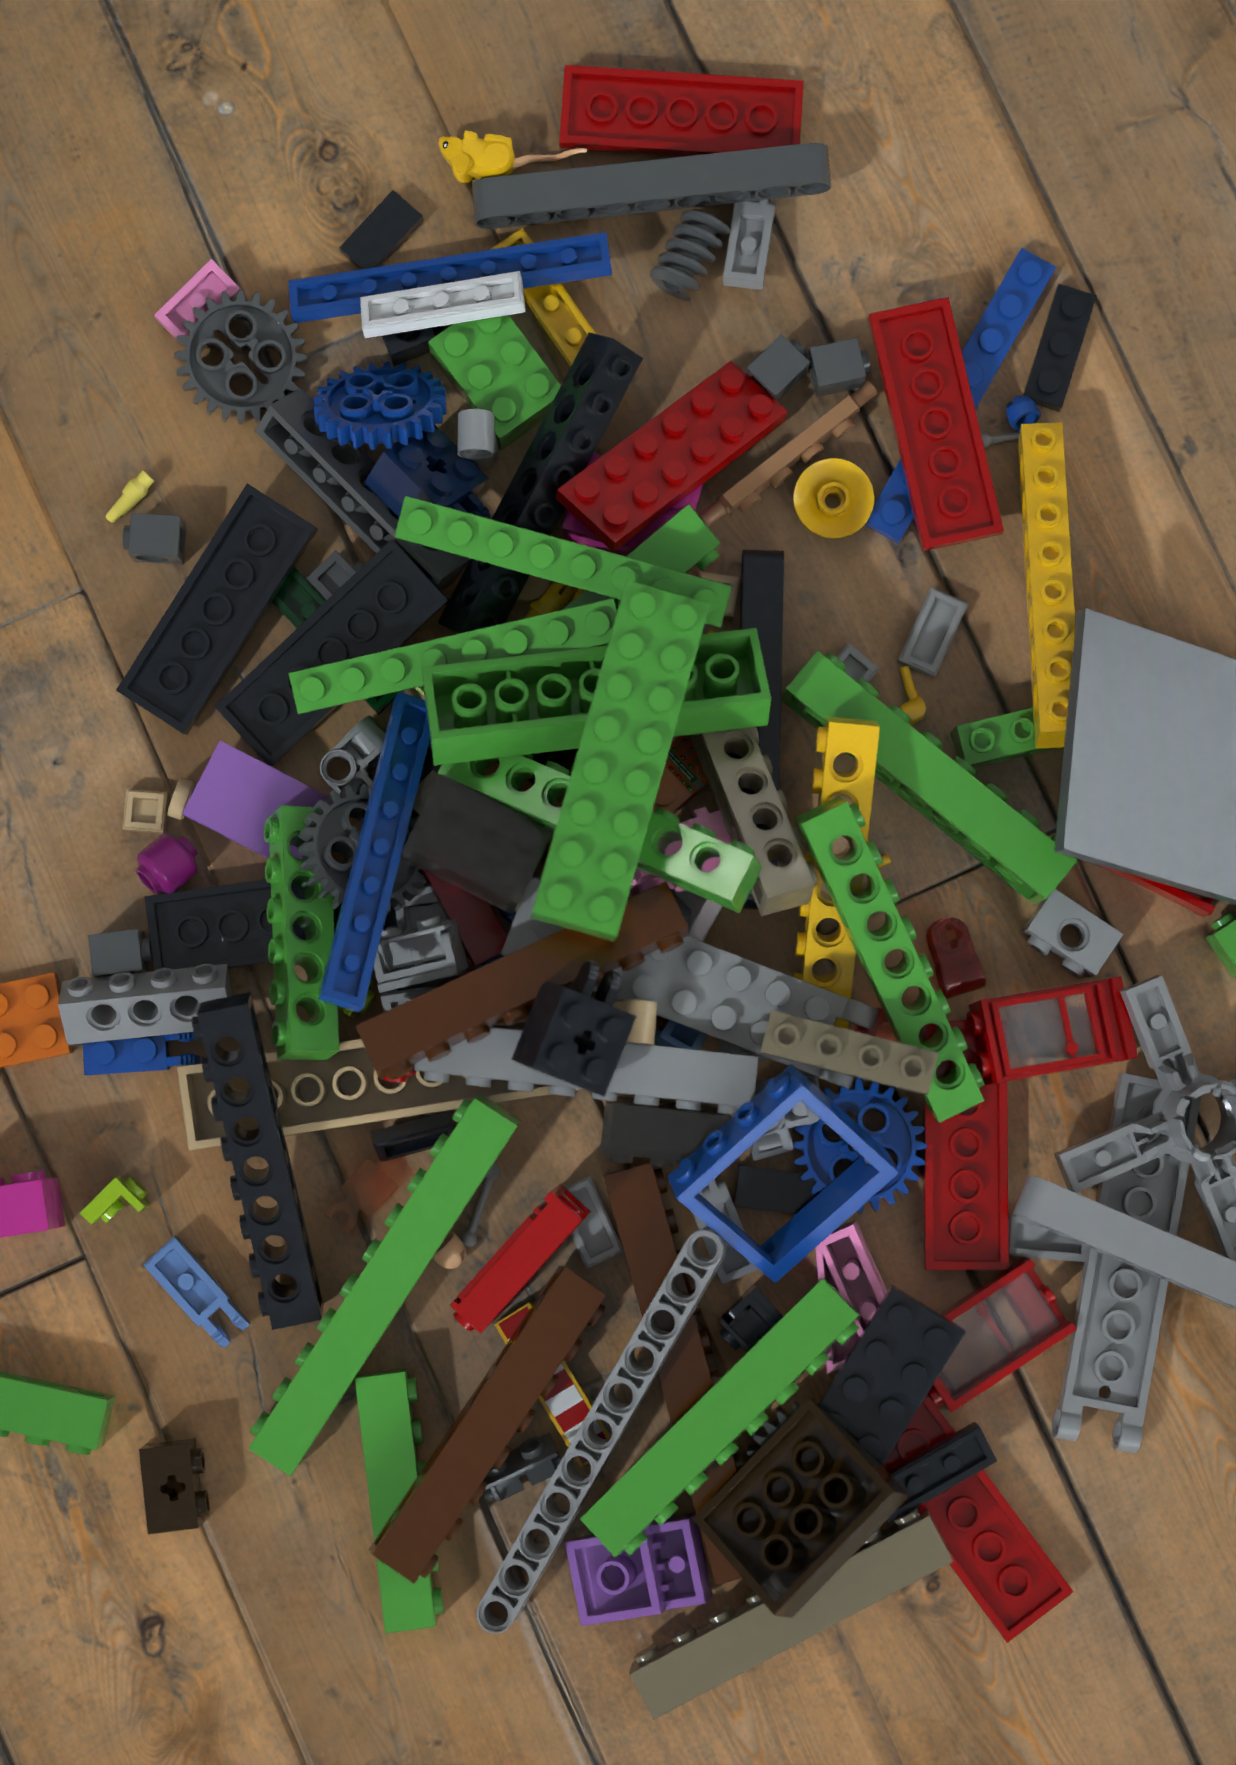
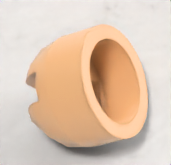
(451, 1252)

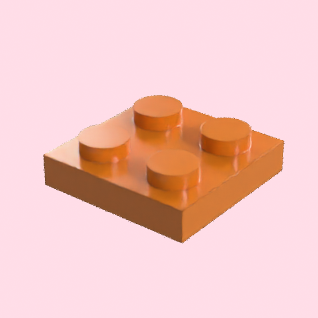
(31, 1021)

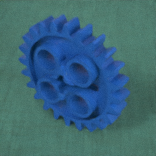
(380, 405)
(896, 1137)

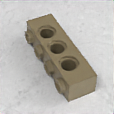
(849, 1052)

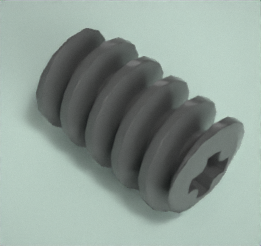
(687, 251)

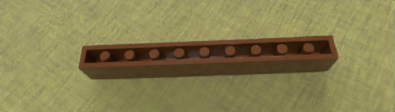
(685, 1376)

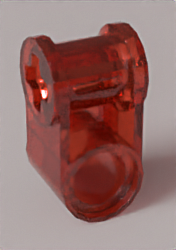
(956, 966)

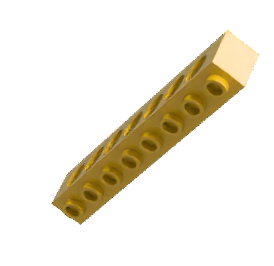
(1047, 576)
(861, 740)

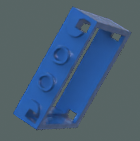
(822, 1213)

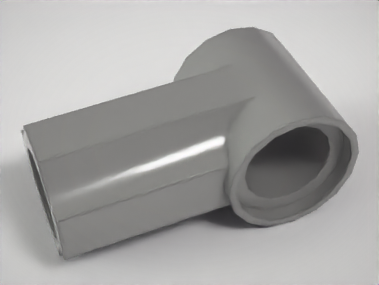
(477, 437)

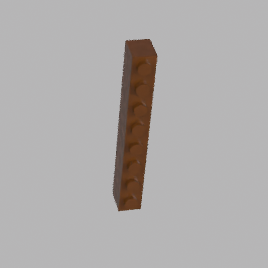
(510, 985)
(487, 1424)

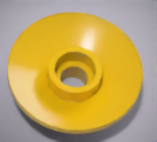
(837, 479)

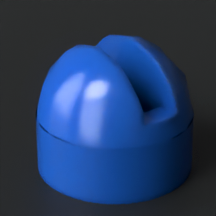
(1022, 412)

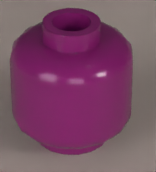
(166, 864)

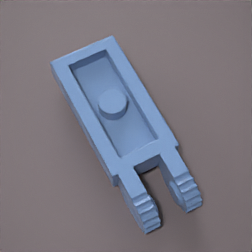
(194, 1289)

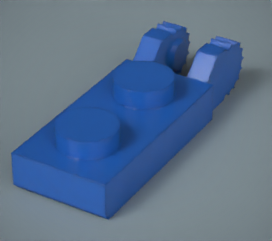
(135, 1055)

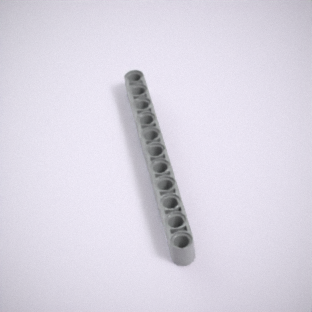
(588, 1445)

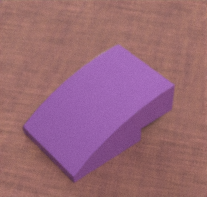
(240, 794)
(658, 1576)

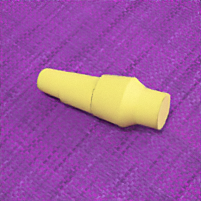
(132, 494)

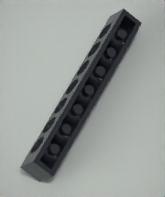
(553, 458)
(237, 1019)

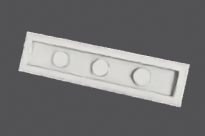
(442, 304)

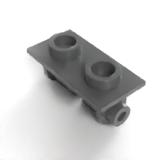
(534, 1458)

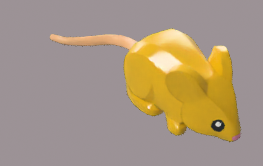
(488, 156)

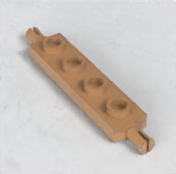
(803, 447)

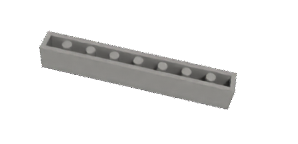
(642, 1071)

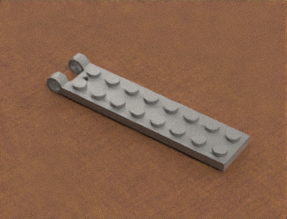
(713, 990)
(1119, 1304)

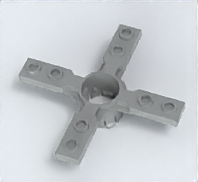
(1161, 1133)

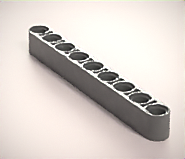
(651, 186)

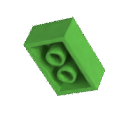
(497, 372)

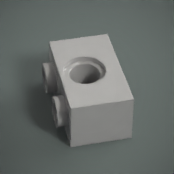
(1095, 941)

